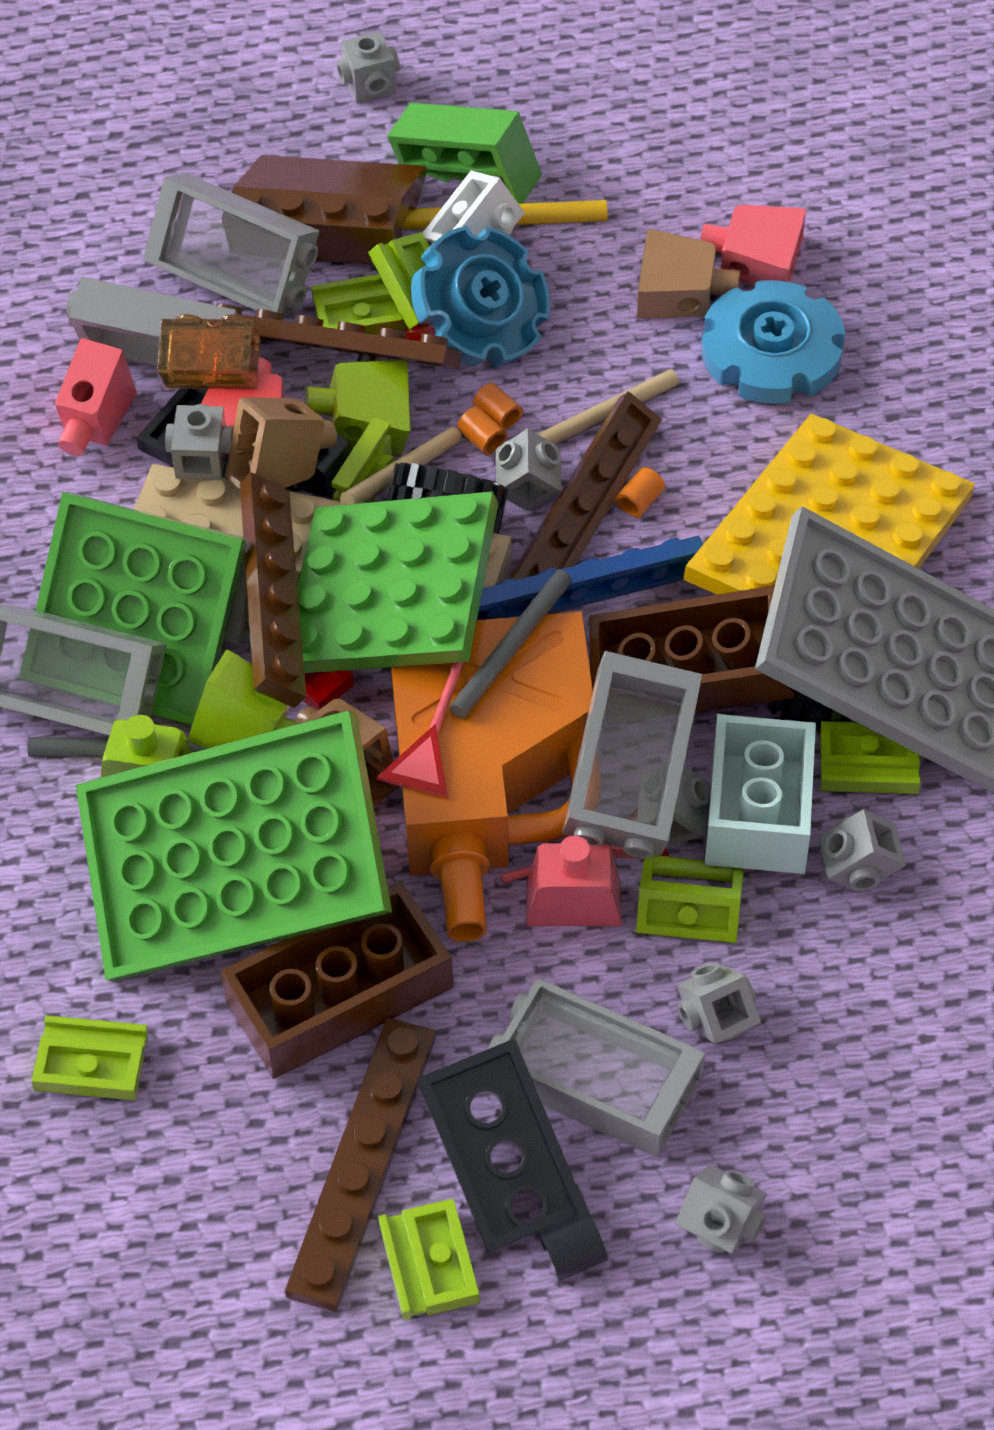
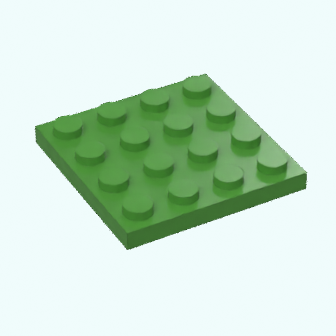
(146, 581)
(394, 582)

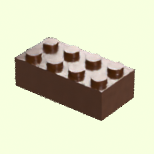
(700, 635)
(336, 983)

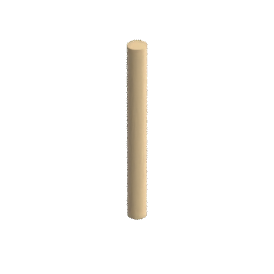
(599, 412)
(420, 455)

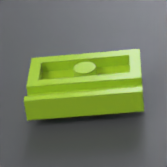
(397, 265)
(359, 302)
(367, 458)
(865, 761)
(90, 1058)
(429, 1259)

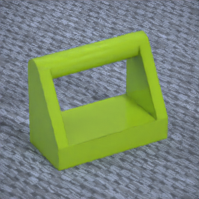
(689, 908)

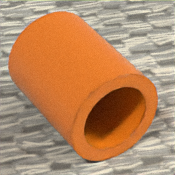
(498, 405)
(481, 430)
(640, 492)

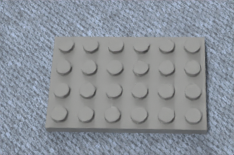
(883, 646)

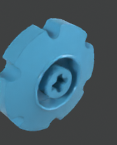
(481, 295)
(772, 341)

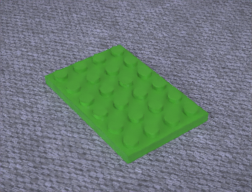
(233, 847)

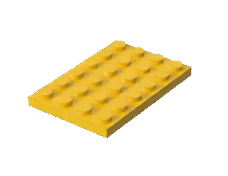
(843, 478)

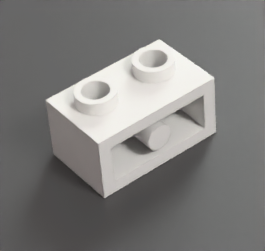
(478, 204)

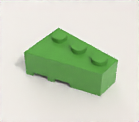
(465, 140)

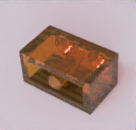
(208, 352)

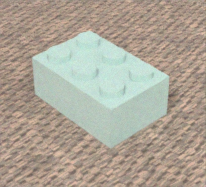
(761, 794)

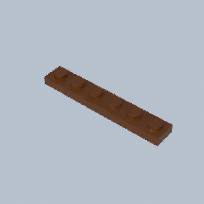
(351, 339)
(590, 488)
(272, 591)
(360, 1165)

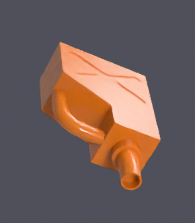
(494, 760)

